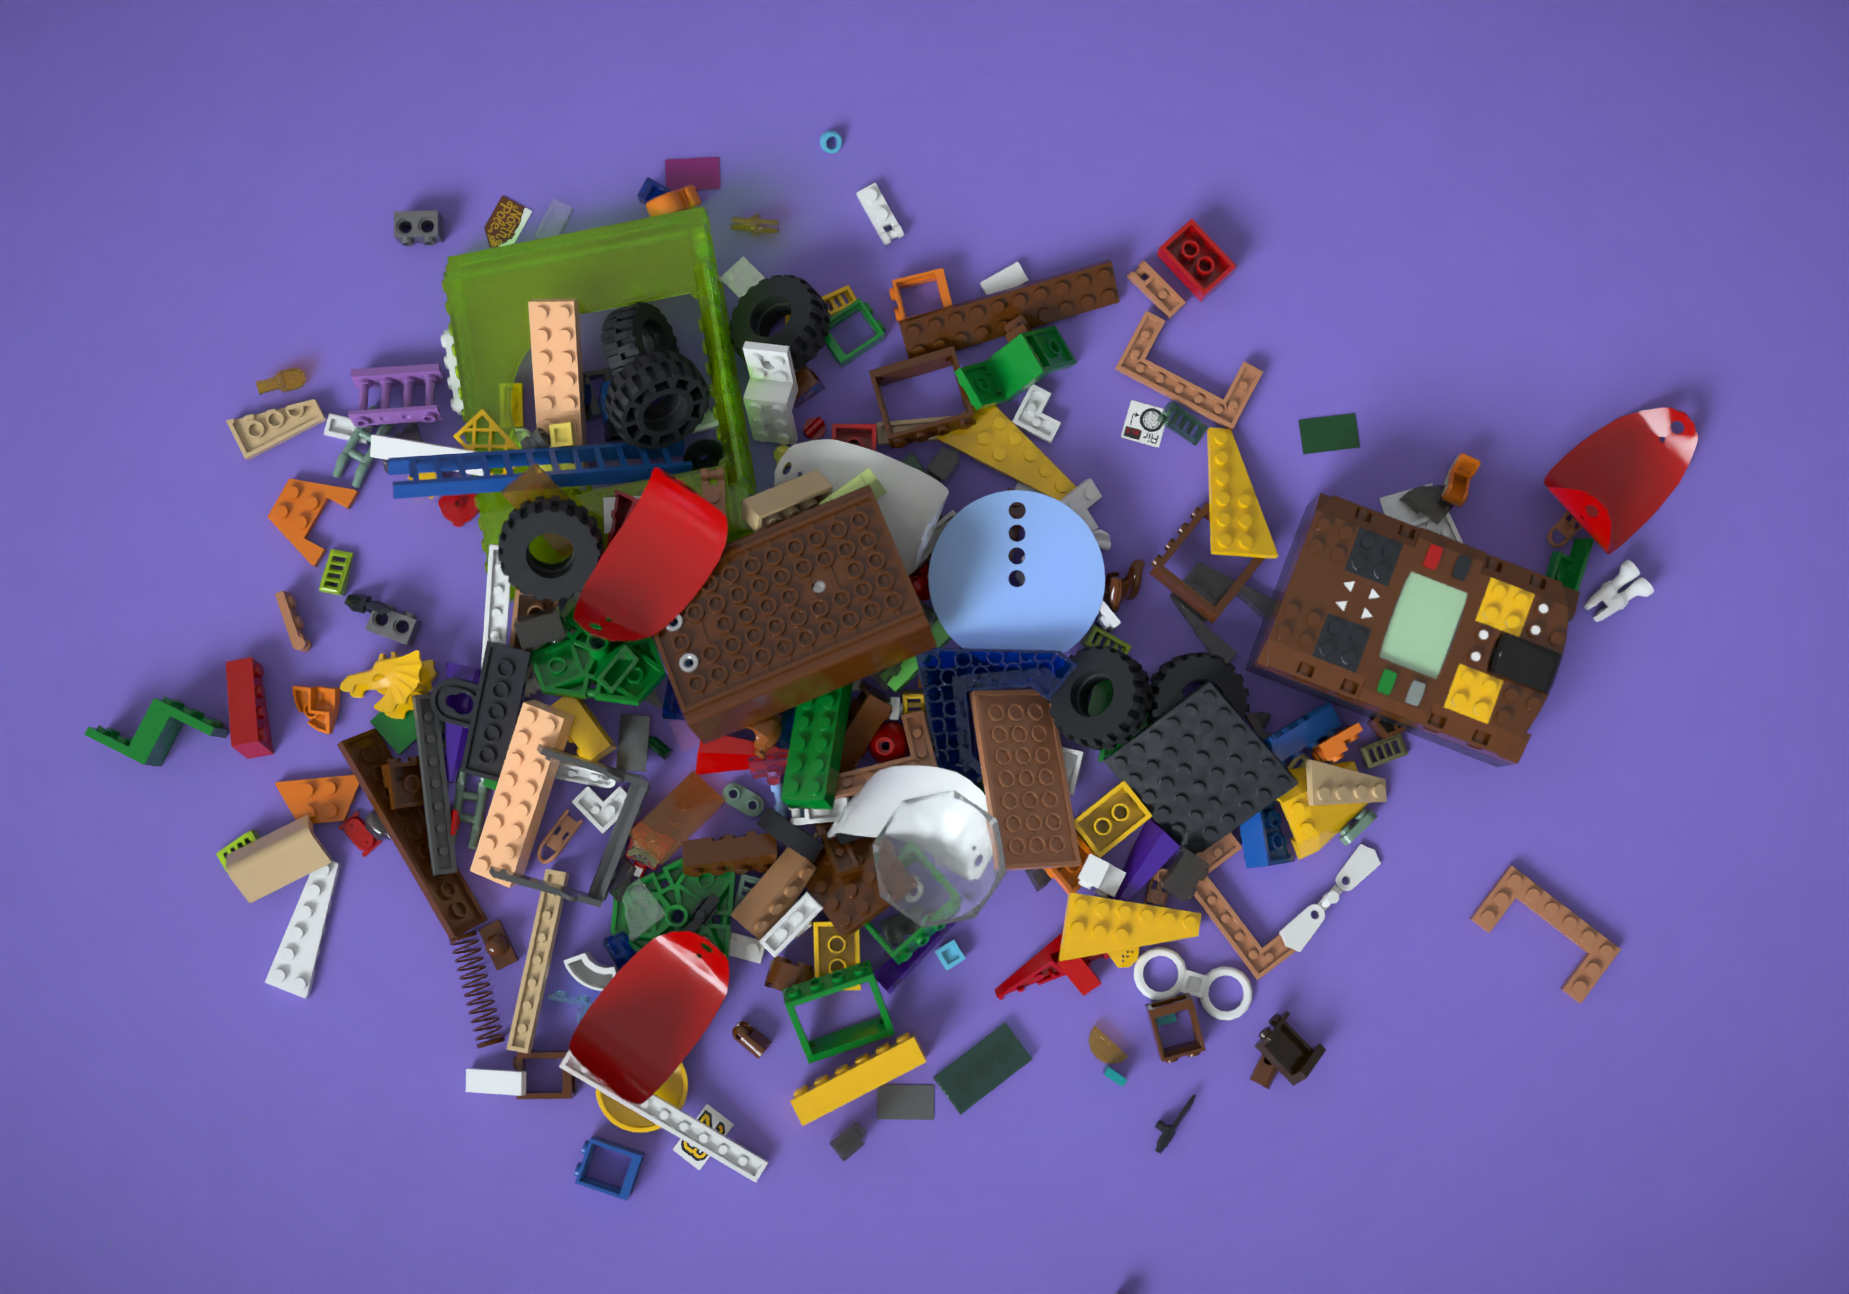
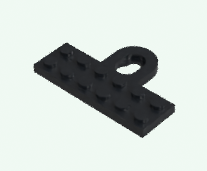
(495, 709)

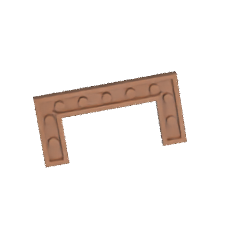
(1136, 366)
(920, 749)
(1598, 949)
(1256, 958)

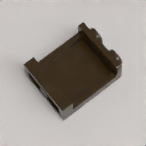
(1288, 1050)

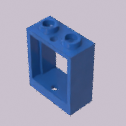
(631, 1176)

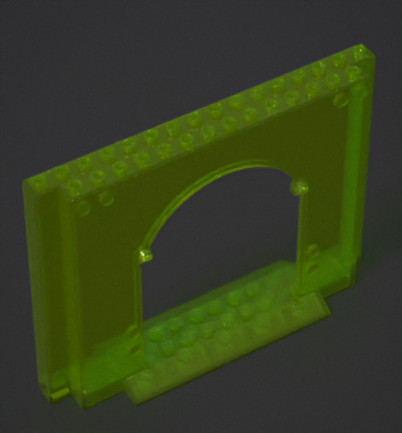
(605, 271)

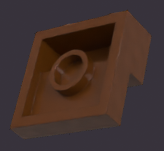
(403, 782)

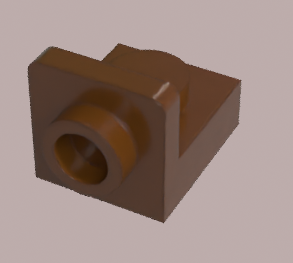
(1016, 327)

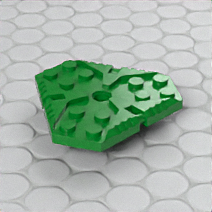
(571, 666)
(684, 895)

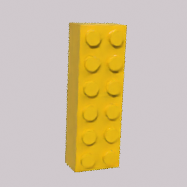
(857, 1079)

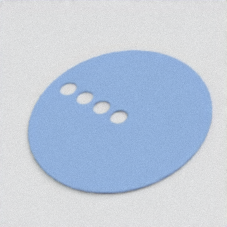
(1060, 571)

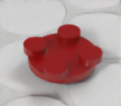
(458, 508)

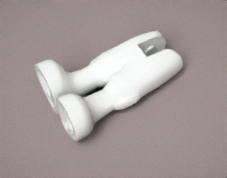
(1609, 591)

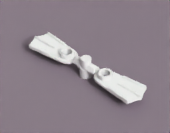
(1303, 926)

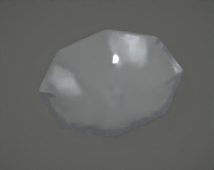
(939, 858)

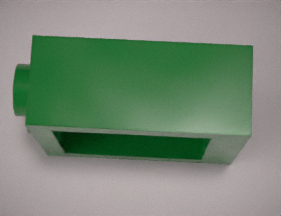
(877, 327)

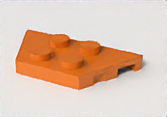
(320, 798)

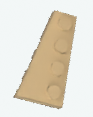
(1339, 785)

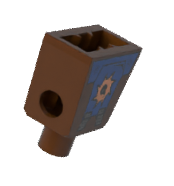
(808, 385)

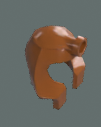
(767, 734)

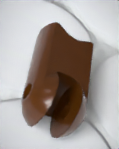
(750, 1038)
(1264, 1072)

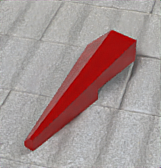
(726, 755)
(1039, 969)

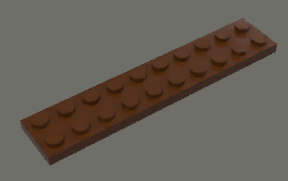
(985, 316)
(407, 827)

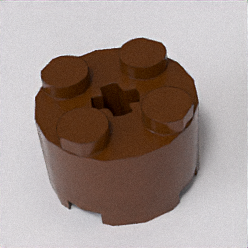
(784, 974)

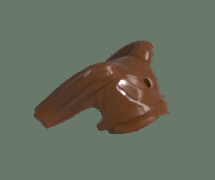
(1118, 590)

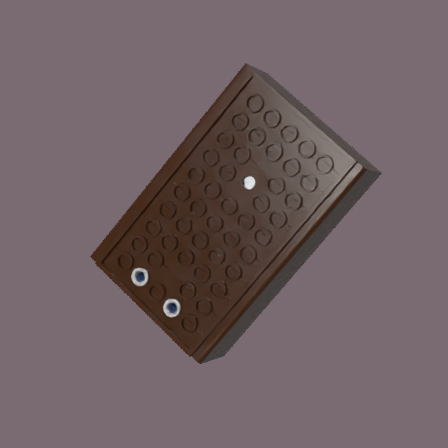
(793, 617)

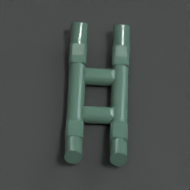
(349, 451)
(479, 798)

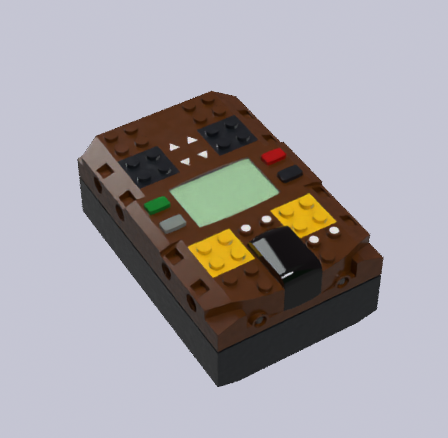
(1414, 630)

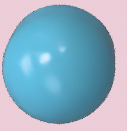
(825, 136)

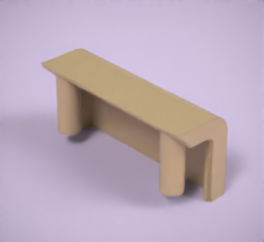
(276, 859)

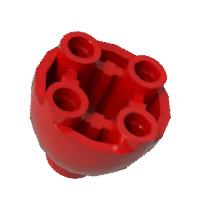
(893, 734)

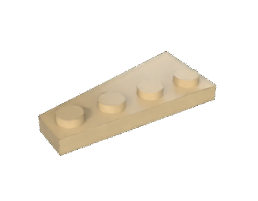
(268, 429)

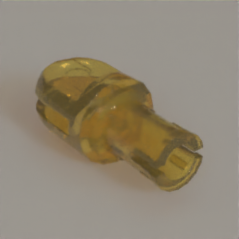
(754, 224)
(284, 380)

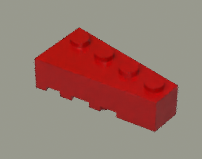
(248, 708)

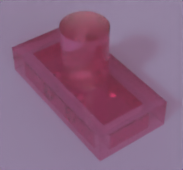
(770, 767)

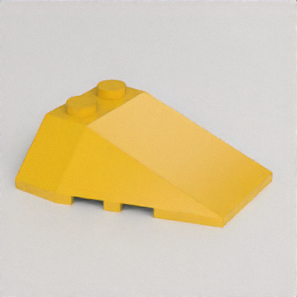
(1315, 824)

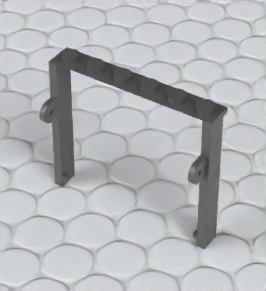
(615, 848)

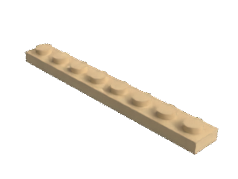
(537, 966)

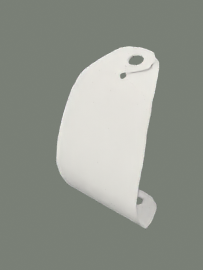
(911, 499)
(887, 788)

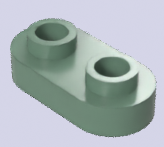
(743, 799)
(1364, 819)

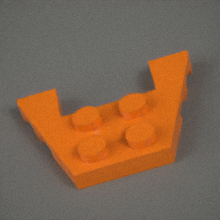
(301, 507)

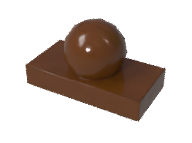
(498, 944)

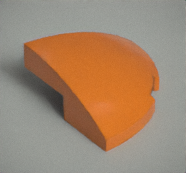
(319, 705)

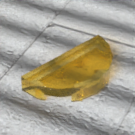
(1104, 1048)

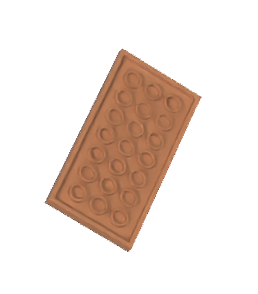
(1025, 778)

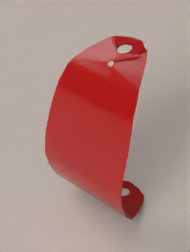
(1623, 473)
(653, 562)
(651, 1014)

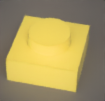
(562, 435)

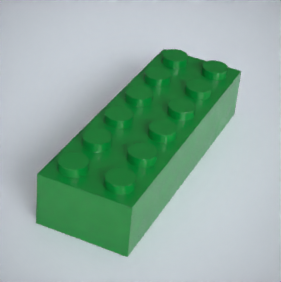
(816, 751)

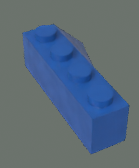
(1304, 732)
(1264, 840)

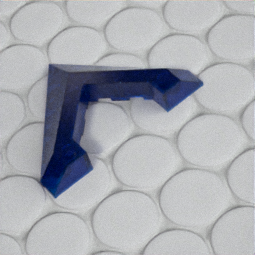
(953, 672)

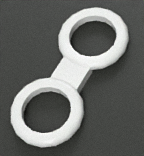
(1194, 983)

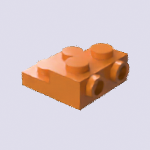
(1333, 747)
(1068, 875)

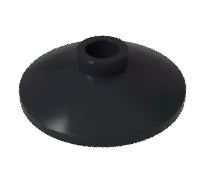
(704, 446)

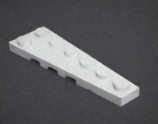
(300, 946)

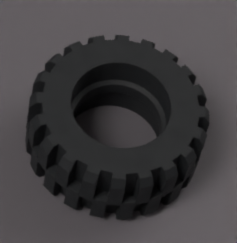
(635, 332)

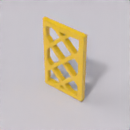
(493, 427)

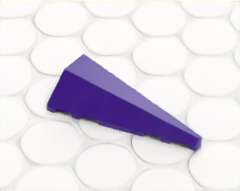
(457, 735)
(1147, 857)
(892, 974)

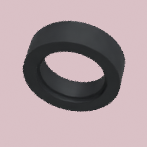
(790, 834)

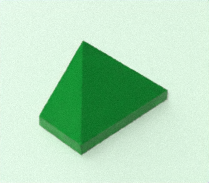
(615, 667)

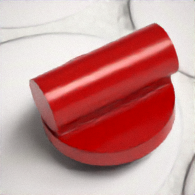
(814, 428)

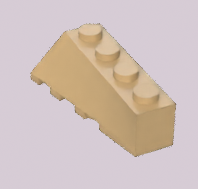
(785, 500)

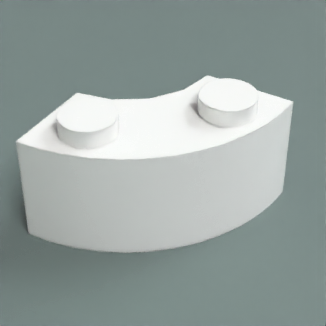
(1100, 875)
(590, 972)

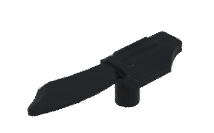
(362, 603)
(703, 912)
(1168, 1131)

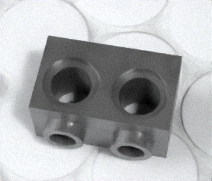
(419, 221)
(392, 628)

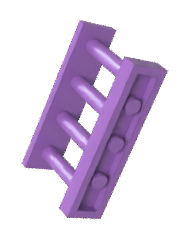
(396, 376)

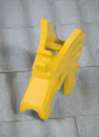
(395, 679)

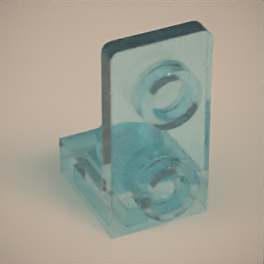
(582, 1000)

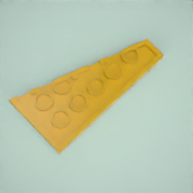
(1008, 451)
(1235, 513)
(1111, 925)

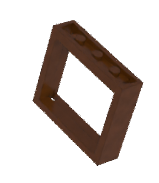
(911, 368)
(1184, 591)

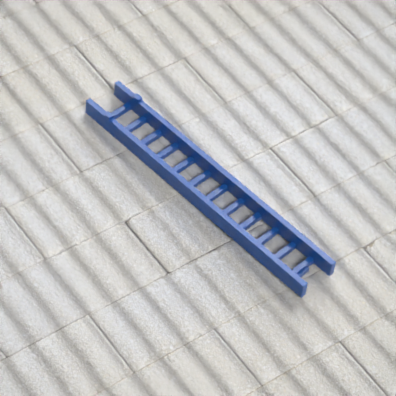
(527, 457)

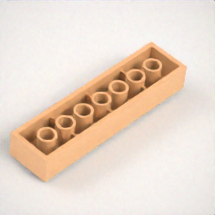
(558, 367)
(522, 791)

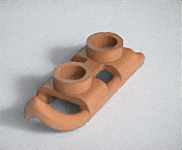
(1565, 528)
(555, 841)
(1156, 896)

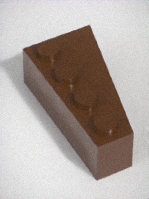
(863, 722)

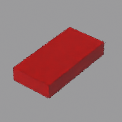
(1080, 974)

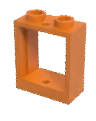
(915, 280)

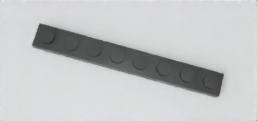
(434, 786)

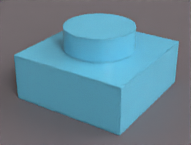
(950, 954)

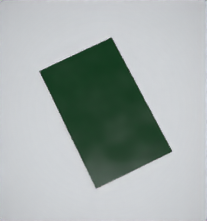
(1329, 433)

